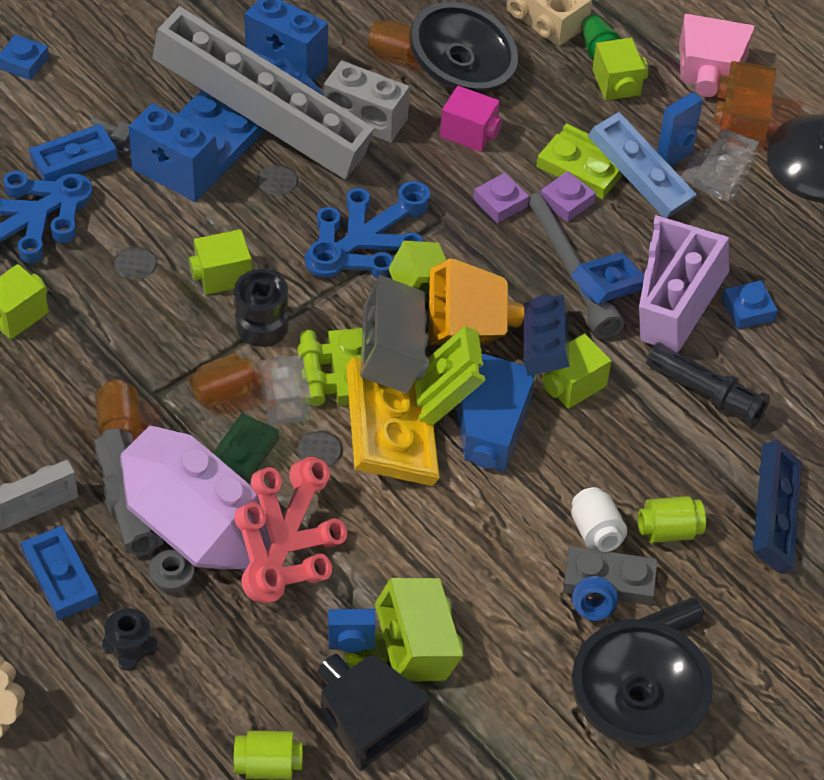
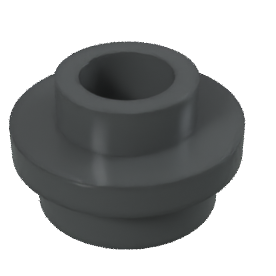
(172, 581)

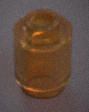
(391, 41)
(222, 380)
(118, 408)

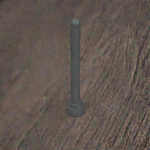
(602, 318)

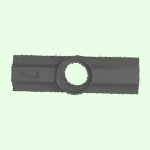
(135, 534)

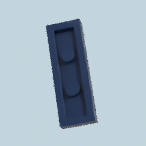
(546, 334)
(777, 507)

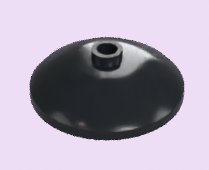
(463, 47)
(797, 156)
(647, 662)

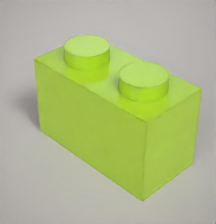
(419, 629)

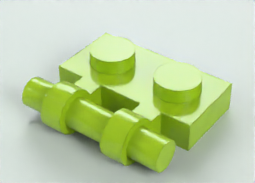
(341, 348)

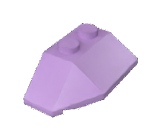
(188, 498)

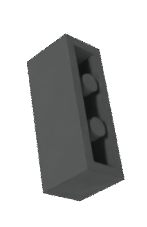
(394, 335)

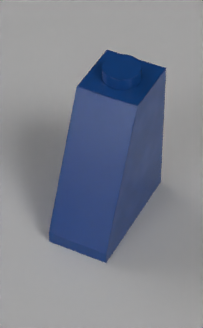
(495, 413)

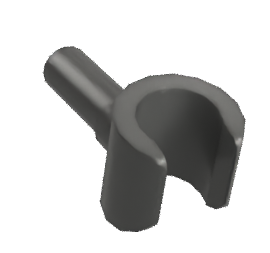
(118, 134)

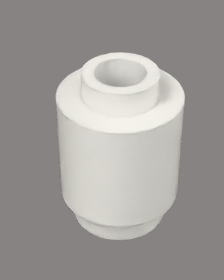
(598, 520)

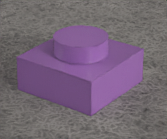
(568, 196)
(501, 198)

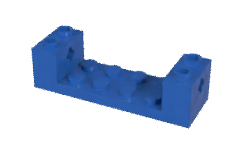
(208, 133)

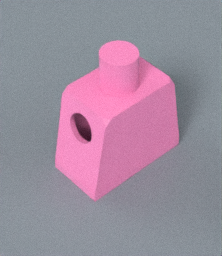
(708, 49)

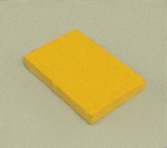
(388, 431)

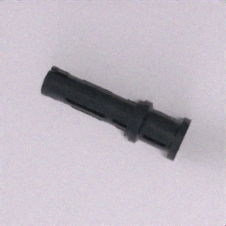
(723, 391)

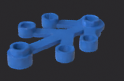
(67, 192)
(329, 258)

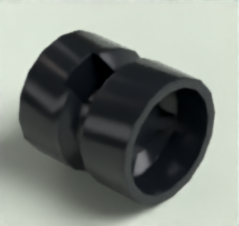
(261, 307)

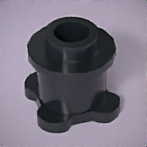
(128, 637)

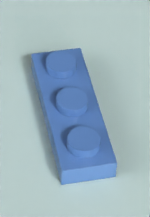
(642, 165)

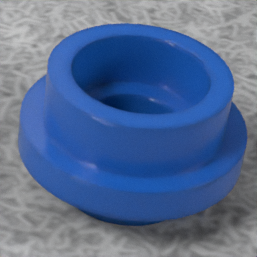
(593, 609)

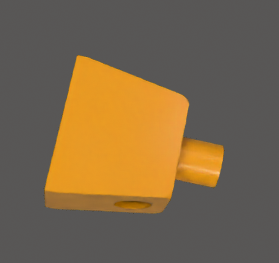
(470, 298)

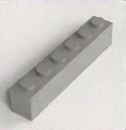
(262, 92)

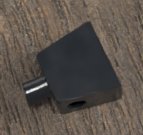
(370, 707)

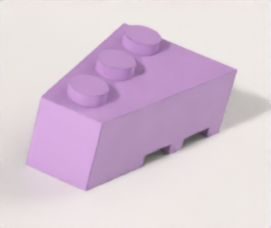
(680, 280)

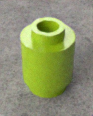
(672, 519)
(267, 755)

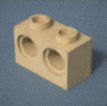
(552, 18)

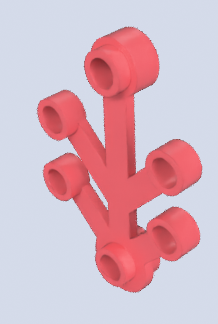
(306, 478)

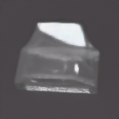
(722, 166)

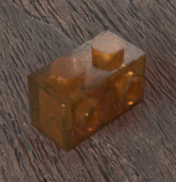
(746, 100)

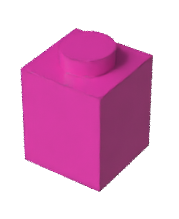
(470, 119)

